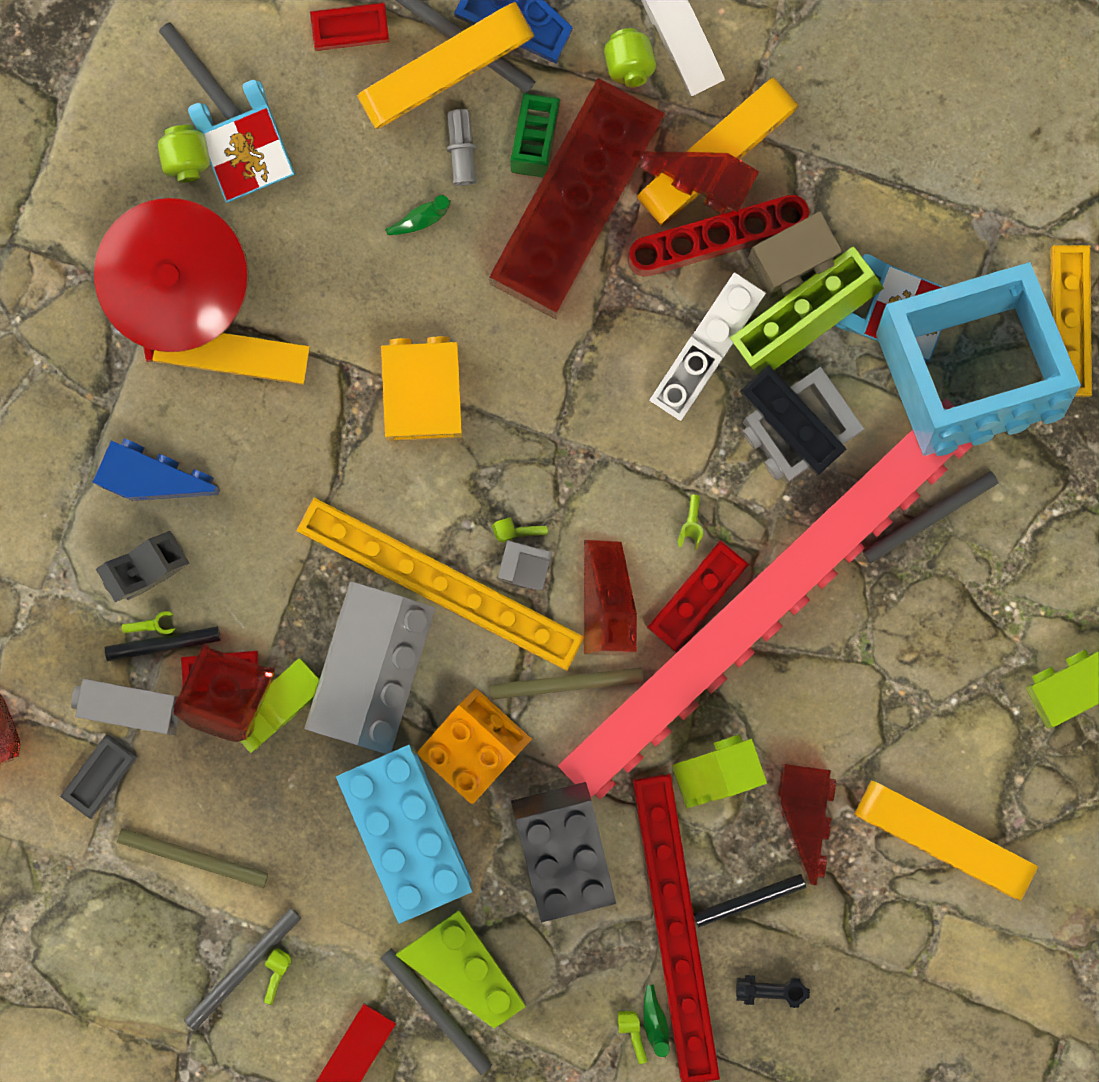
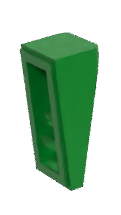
(534, 159)

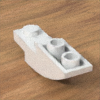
(707, 346)

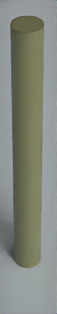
(566, 683)
(192, 858)

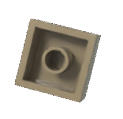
(794, 256)

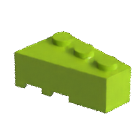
(720, 773)
(465, 969)

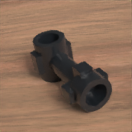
(792, 991)

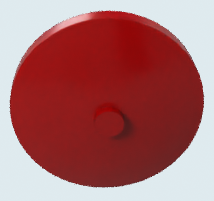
(171, 275)

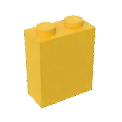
(421, 389)

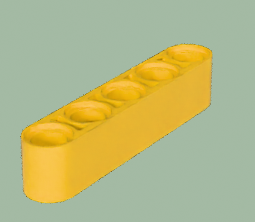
(445, 65)
(733, 135)
(946, 840)

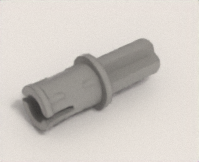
(461, 147)

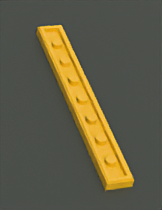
(440, 584)

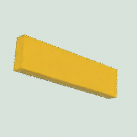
(1073, 307)
(244, 357)

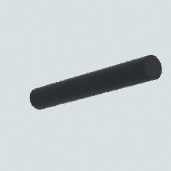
(162, 643)
(749, 900)

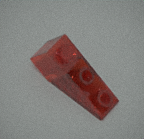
(711, 174)
(608, 601)
(803, 806)

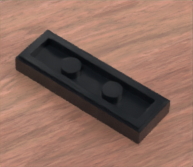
(793, 420)

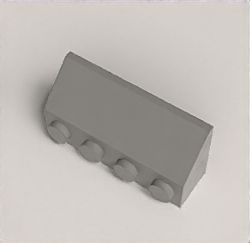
(370, 668)

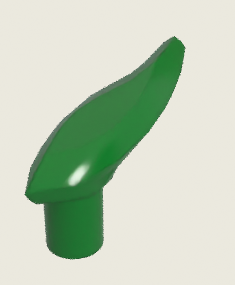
(421, 217)
(655, 1023)

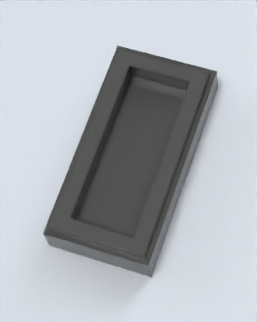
(99, 777)

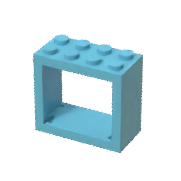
(976, 422)
(405, 833)

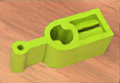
(283, 701)

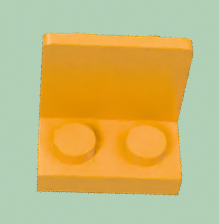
(473, 746)

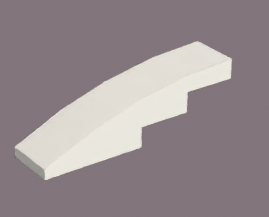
(685, 43)

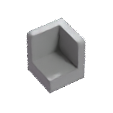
(524, 566)

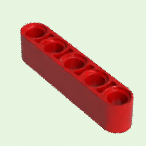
(704, 249)

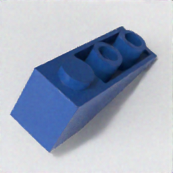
(140, 477)

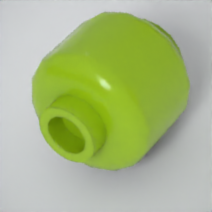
(630, 57)
(183, 153)

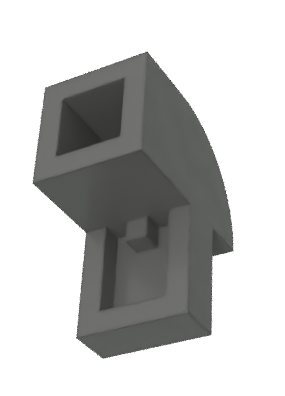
(142, 567)

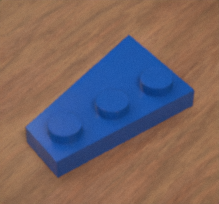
(548, 26)

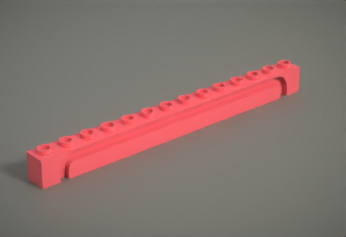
(754, 614)

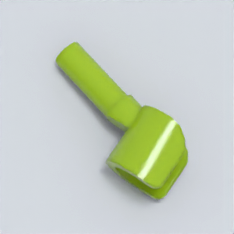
(692, 528)
(505, 530)
(148, 625)
(279, 963)
(629, 1023)

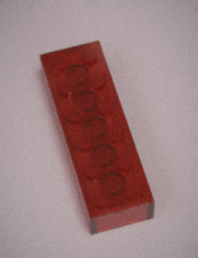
(576, 198)

